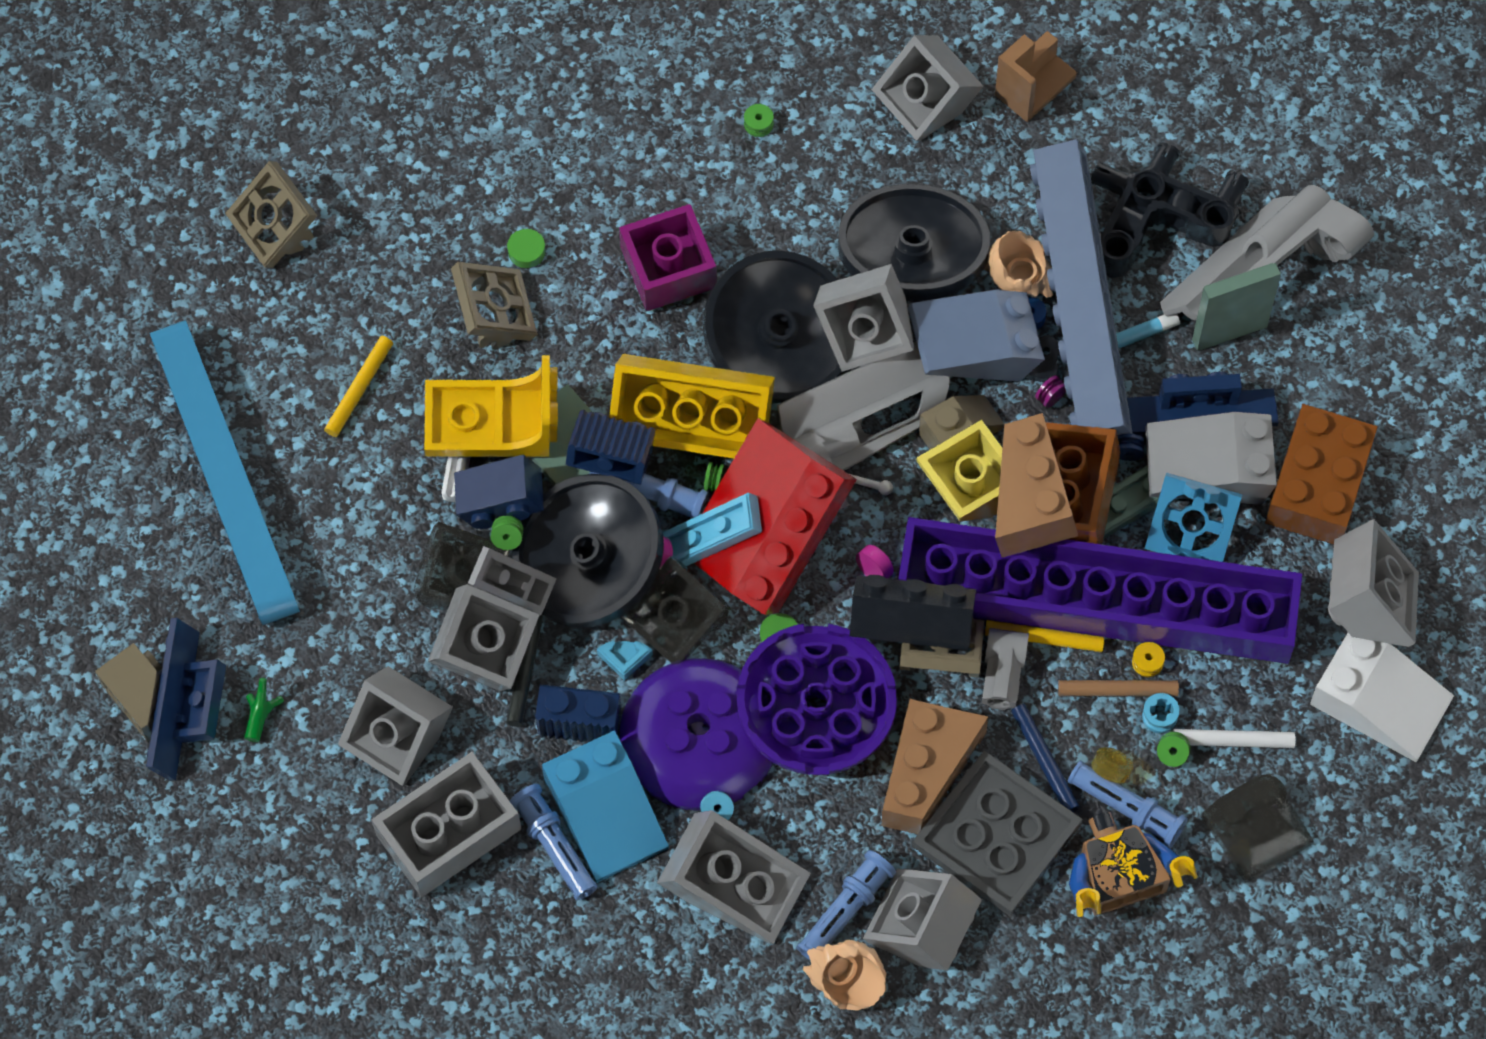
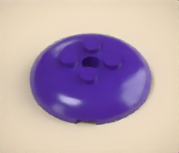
(824, 665)
(687, 766)

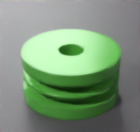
(758, 120)
(713, 476)
(506, 532)
(1170, 757)

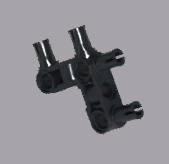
(1171, 204)

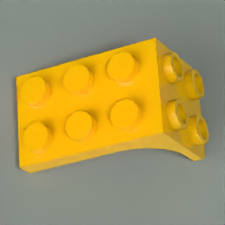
(492, 416)

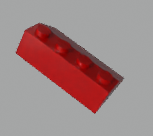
(796, 506)

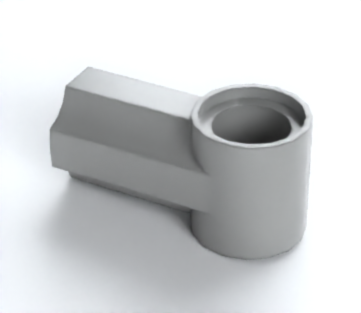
(1004, 661)

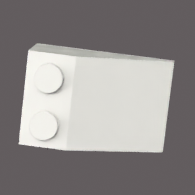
(1382, 695)

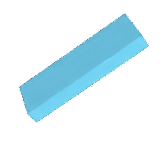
(715, 529)

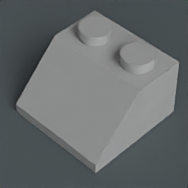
(926, 86)
(865, 317)
(394, 724)
(923, 918)

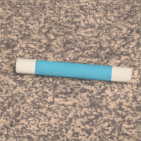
(1147, 329)

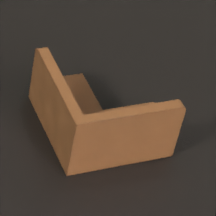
(1031, 75)

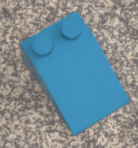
(604, 806)

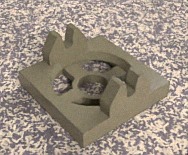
(290, 239)
(510, 286)
(943, 660)

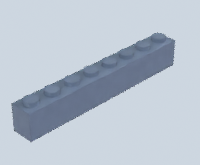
(1080, 287)

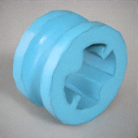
(1169, 703)

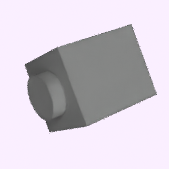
(511, 580)

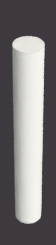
(1239, 738)

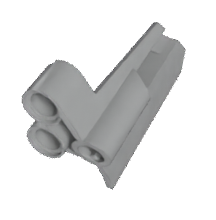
(1271, 236)
(832, 413)

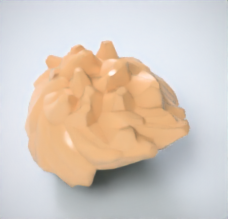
(1019, 264)
(847, 974)

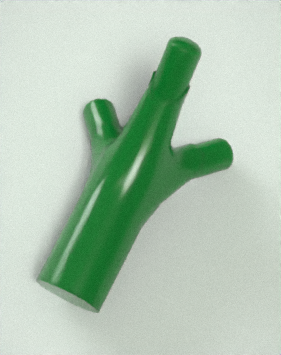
(259, 711)

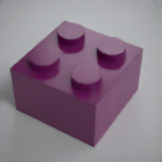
(668, 257)

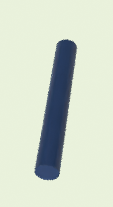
(1044, 757)

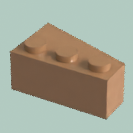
(1031, 490)
(927, 761)

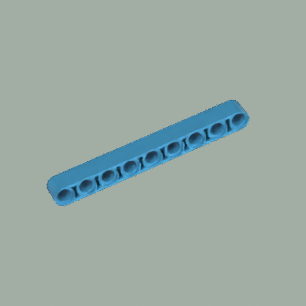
(224, 473)

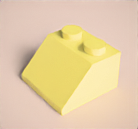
(966, 472)

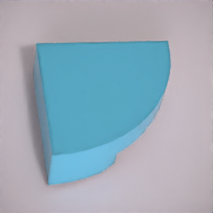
(624, 656)

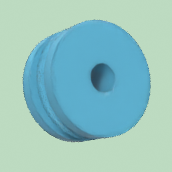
(718, 797)

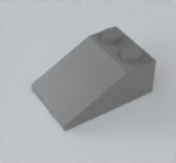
(1217, 450)
(733, 876)

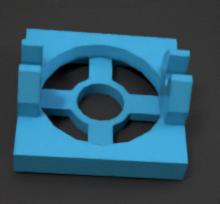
(1201, 493)

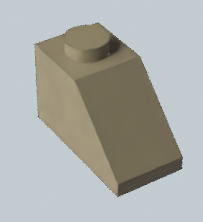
(955, 416)
(133, 685)

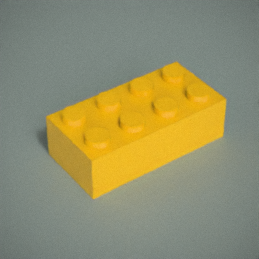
(690, 403)

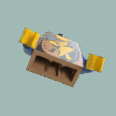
(1123, 867)

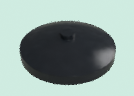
(923, 231)
(766, 322)
(599, 546)

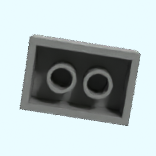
(446, 824)

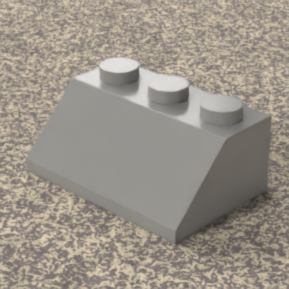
(1373, 587)

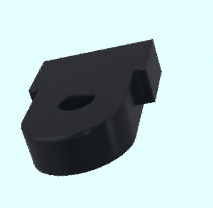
(1048, 367)

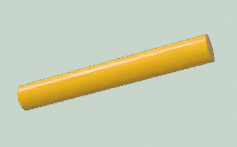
(358, 386)
(1052, 636)

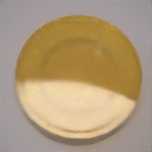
(1112, 765)

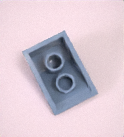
(977, 335)

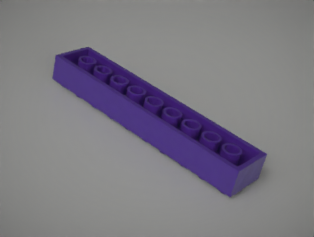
(1113, 591)

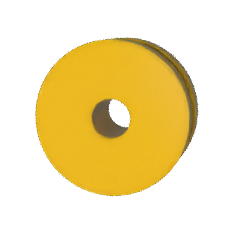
(1146, 667)

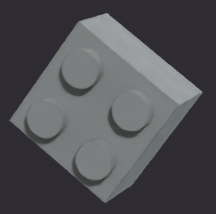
(483, 637)

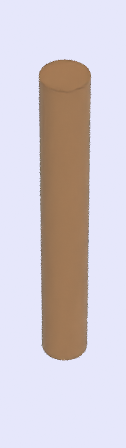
(1117, 687)

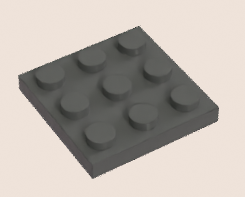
(997, 833)

